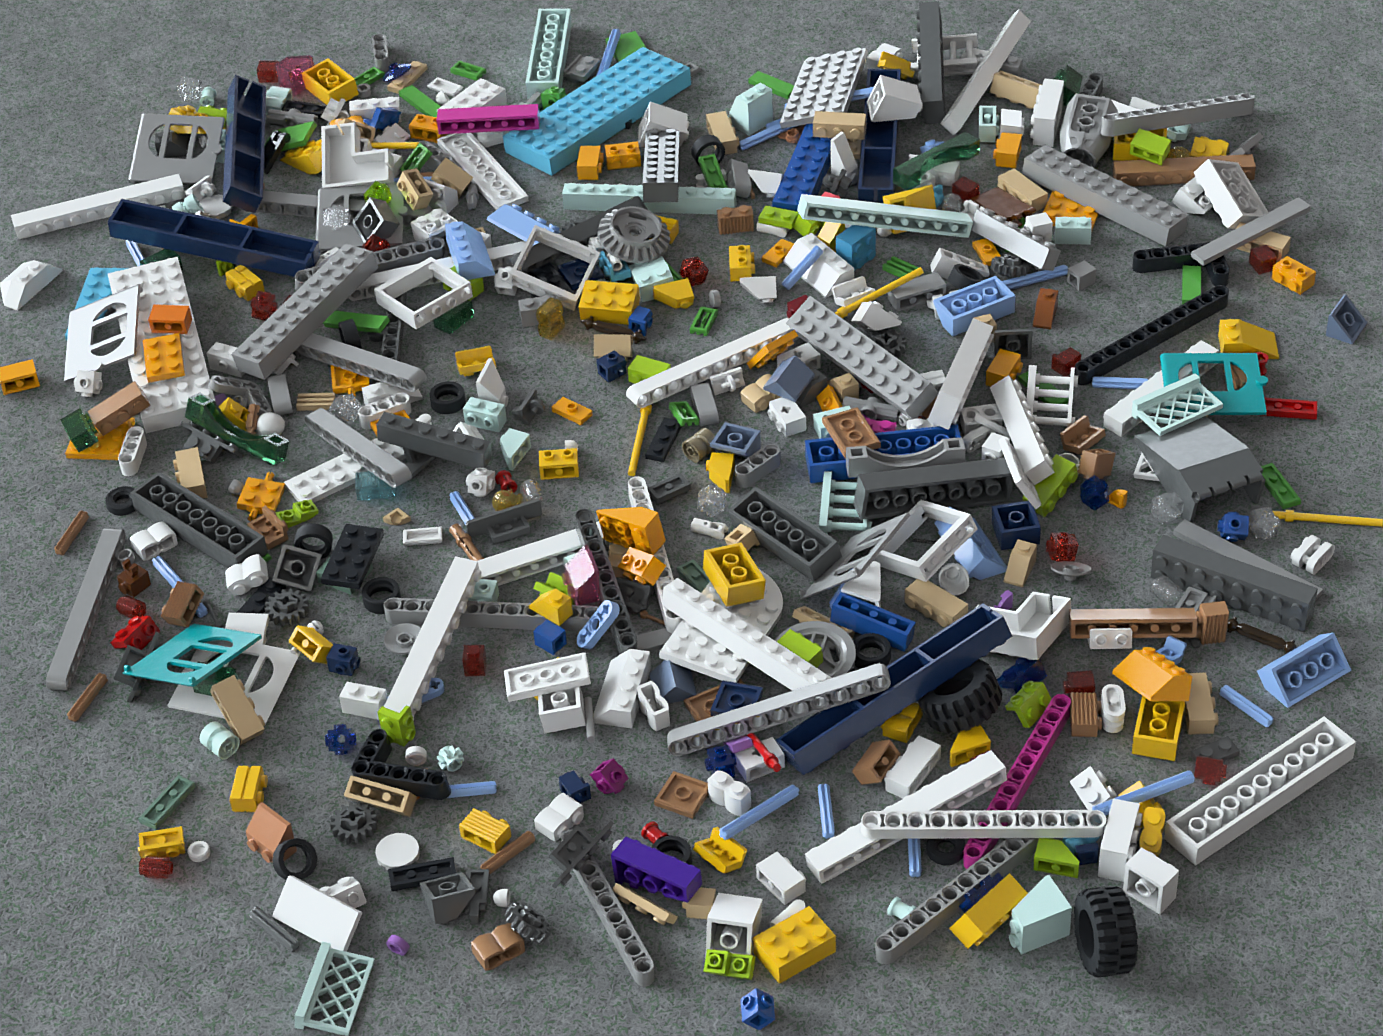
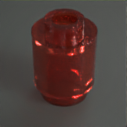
(130, 607)
(155, 867)

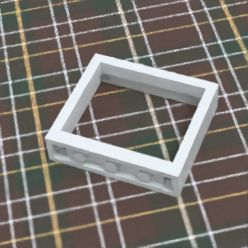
(413, 277)
(543, 288)
(939, 552)

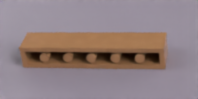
(1142, 621)

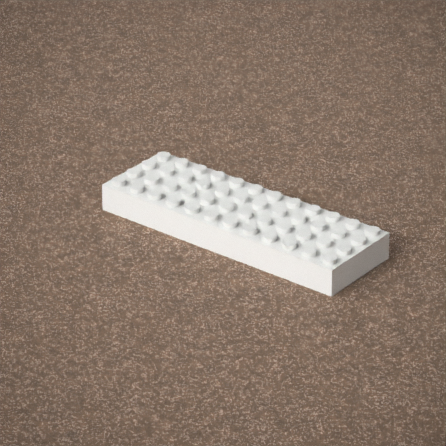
(168, 398)

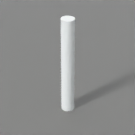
(992, 425)

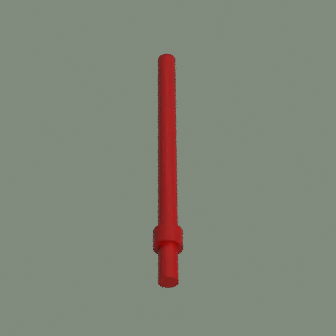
(768, 758)

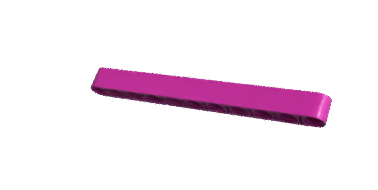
(1023, 771)

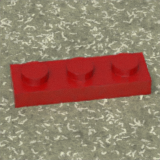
(1291, 408)

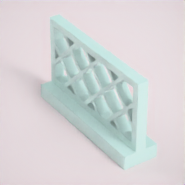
(1170, 396)
(317, 980)

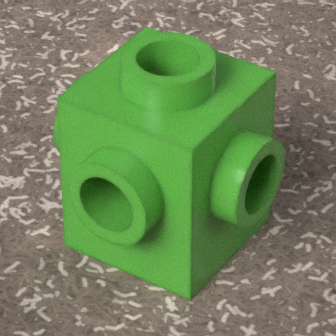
(551, 96)

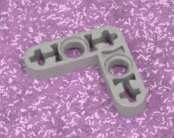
(240, 387)

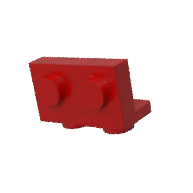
(136, 634)

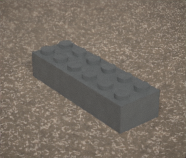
(786, 533)

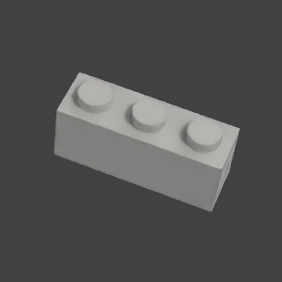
(917, 291)

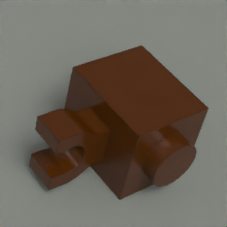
(133, 579)

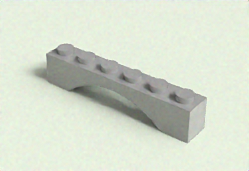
(865, 460)

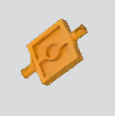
(346, 381)
(260, 493)

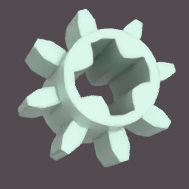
(450, 758)

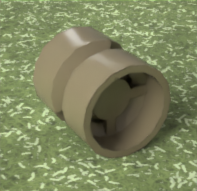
(698, 445)

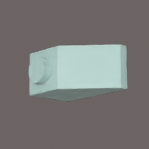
(514, 446)

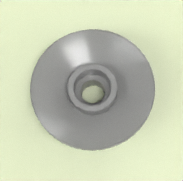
(1070, 569)
(401, 638)

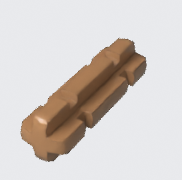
(252, 418)

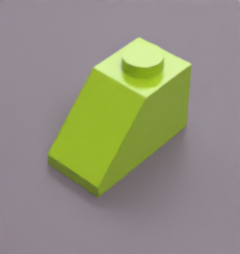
(1055, 858)

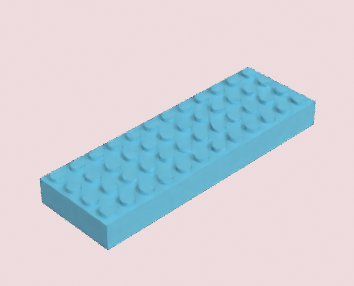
(598, 110)

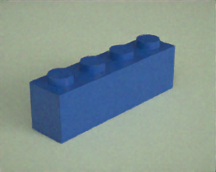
(868, 618)

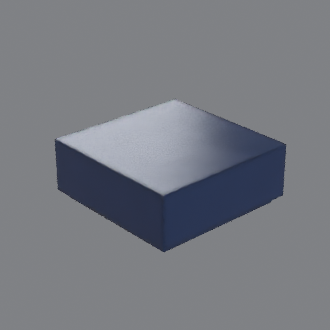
(1087, 853)

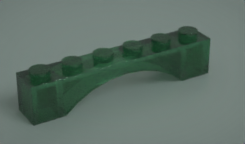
(961, 147)
(206, 413)

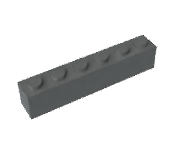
(433, 440)

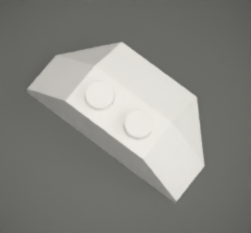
(27, 282)

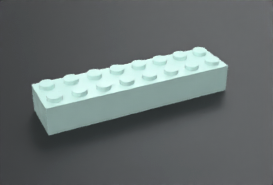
(548, 50)

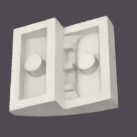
(249, 623)

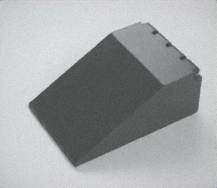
(1201, 461)

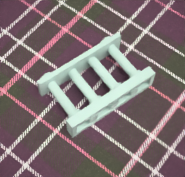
(828, 512)

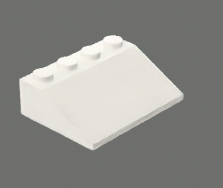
(1230, 192)

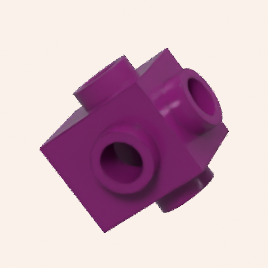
(609, 777)

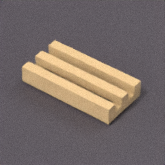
(314, 401)

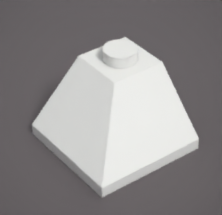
(766, 181)
(761, 287)
(490, 384)

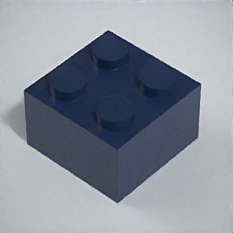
(1015, 523)

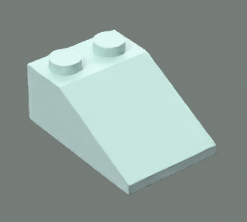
(649, 275)

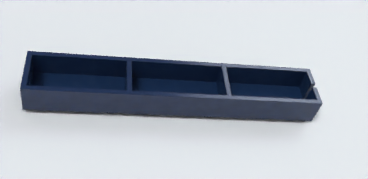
(244, 145)
(878, 149)
(212, 238)
(910, 679)

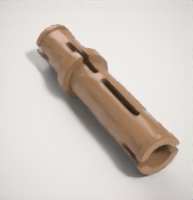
(464, 541)

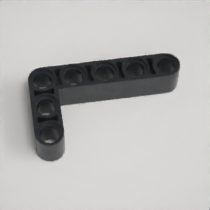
(1175, 257)
(420, 782)

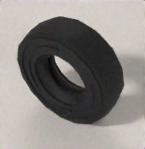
(116, 494)
(945, 858)

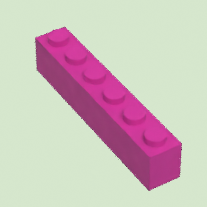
(488, 119)

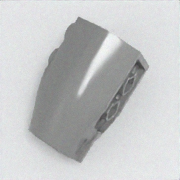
(1082, 128)

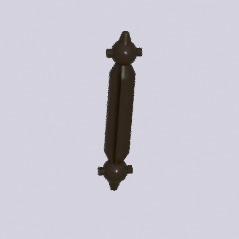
(612, 329)
(1260, 636)

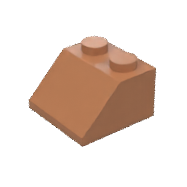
(268, 831)

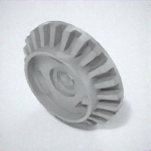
(630, 247)
(829, 638)

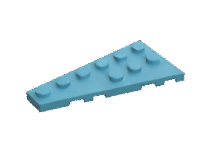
(95, 288)

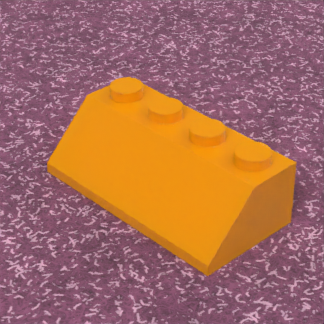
(1154, 676)

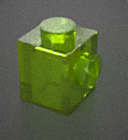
(378, 191)

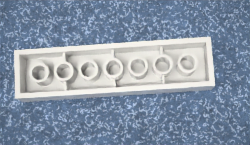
(961, 374)

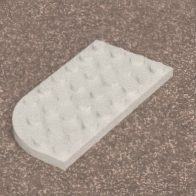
(705, 655)

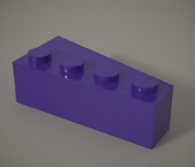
(654, 870)

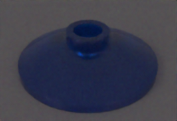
(396, 71)

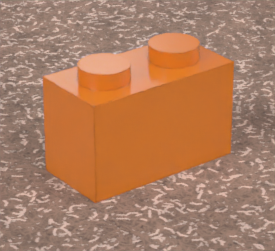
(170, 319)

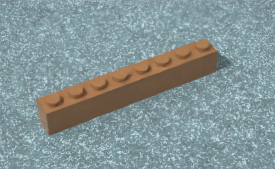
(1173, 169)

